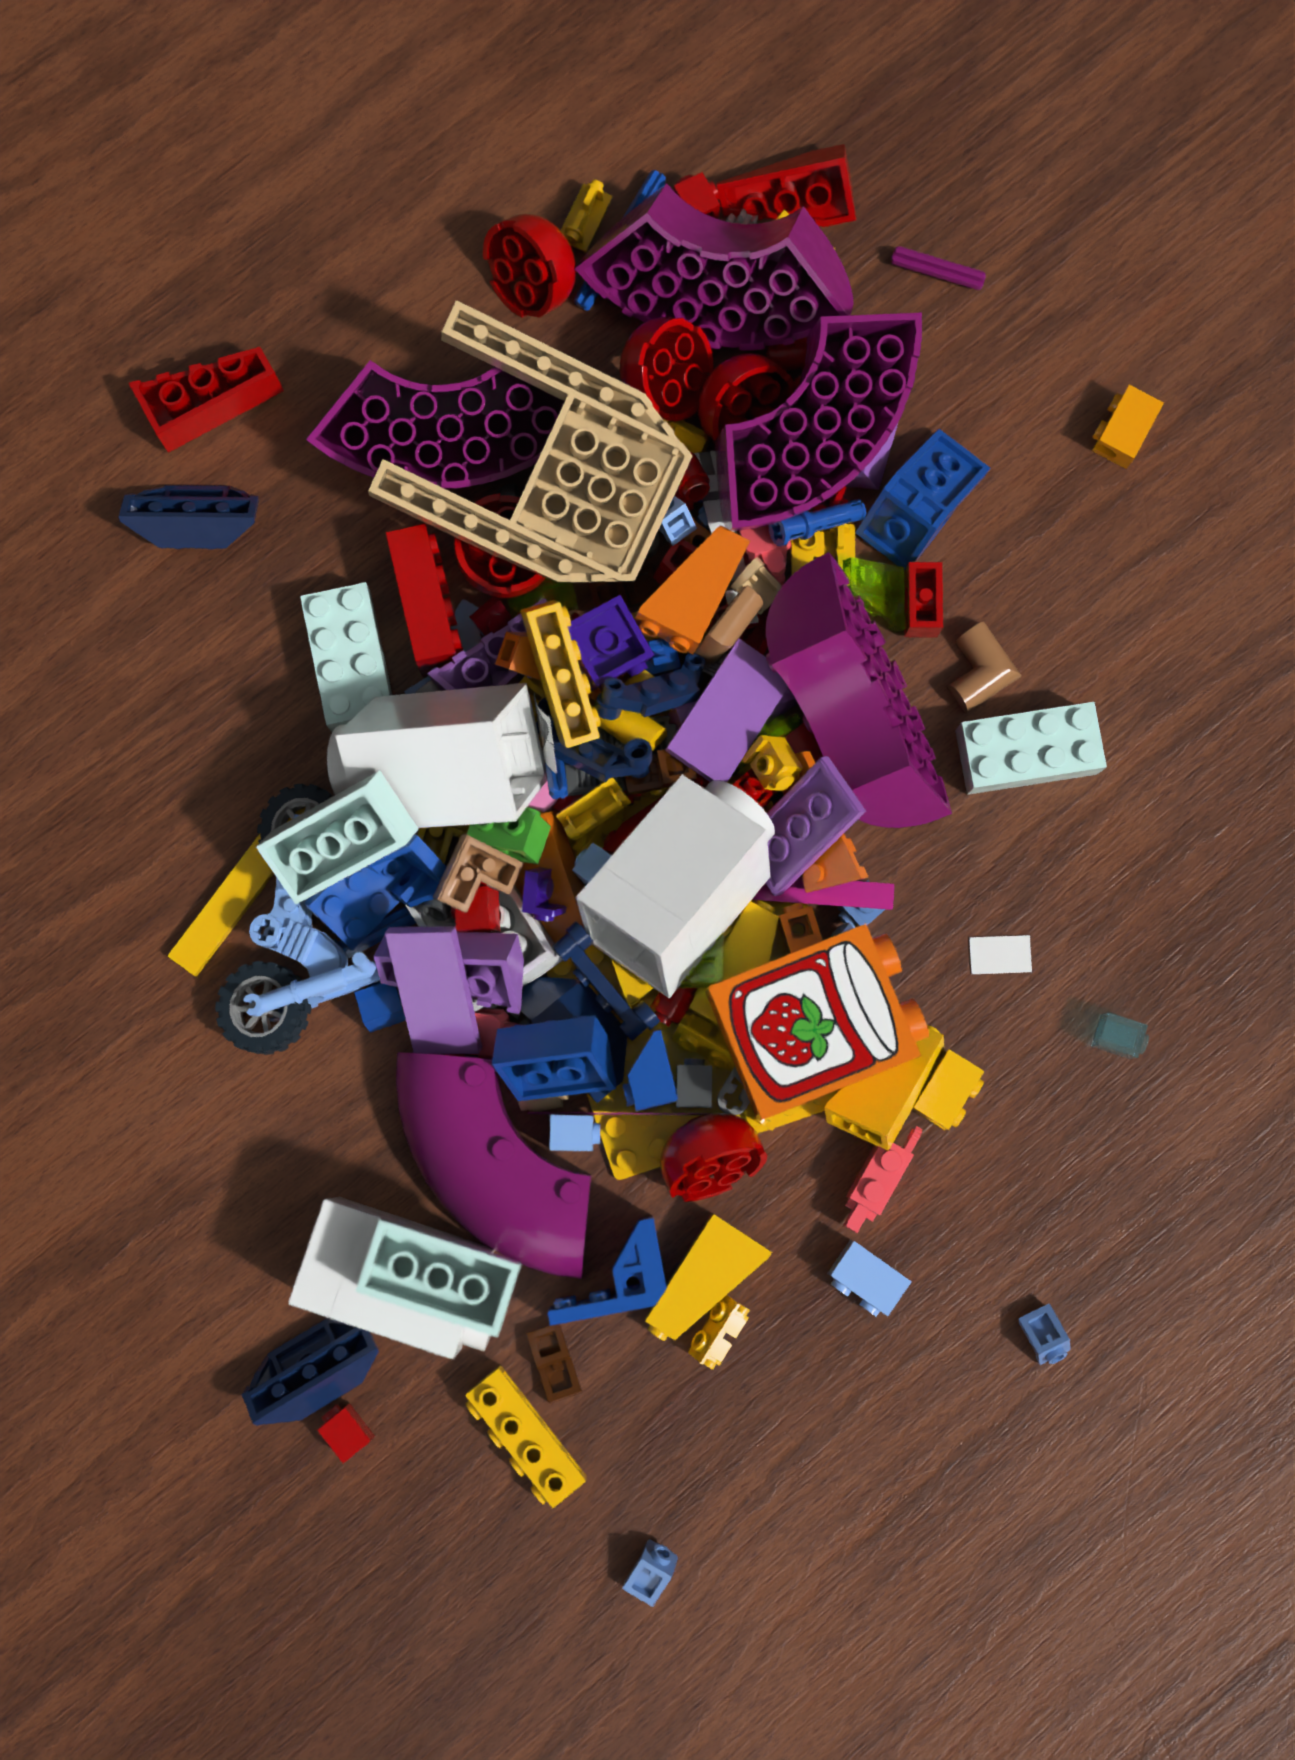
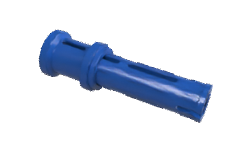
(807, 523)

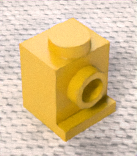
(773, 762)

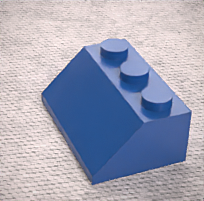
(554, 1058)
(651, 1077)

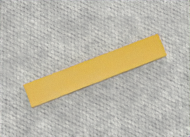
(223, 910)

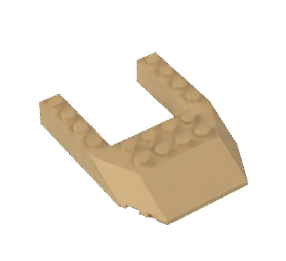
(595, 484)

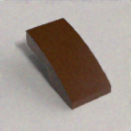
(632, 592)
(663, 774)
(554, 1363)

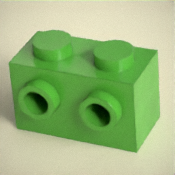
(519, 838)

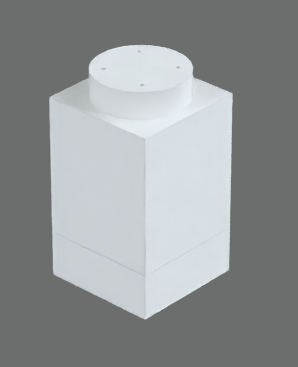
(446, 753)
(678, 881)
(333, 1271)

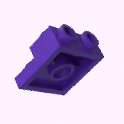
(609, 643)

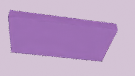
(728, 714)
(809, 822)
(434, 990)

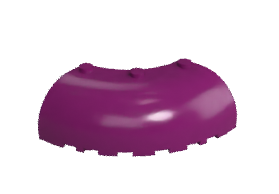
(730, 279)
(830, 426)
(439, 432)
(853, 696)
(484, 1166)

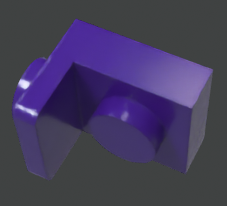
(536, 894)

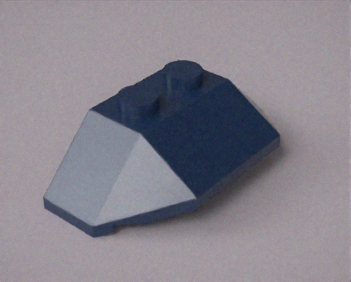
(190, 515)
(568, 999)
(309, 1372)

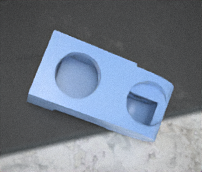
(677, 522)

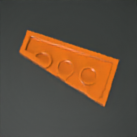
(838, 862)

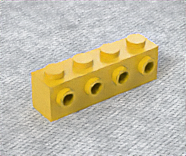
(560, 673)
(526, 1437)

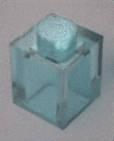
(1120, 1036)

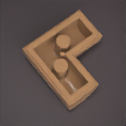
(730, 625)
(990, 671)
(469, 866)

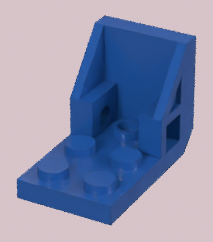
(921, 499)
(365, 897)
(637, 1258)

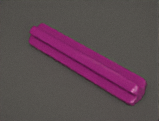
(938, 268)

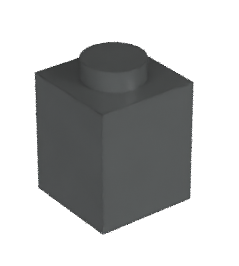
(694, 1084)

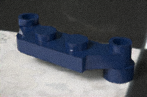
(653, 694)
(602, 758)
(573, 946)

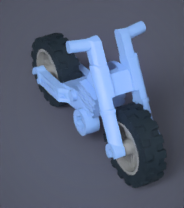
(291, 934)

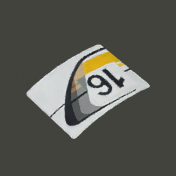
(546, 738)

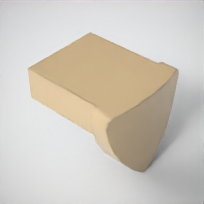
(760, 580)

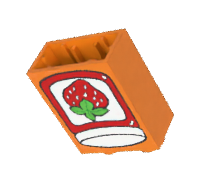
(816, 1020)

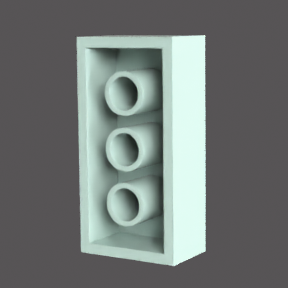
(345, 651)
(1030, 748)
(337, 837)
(439, 1277)

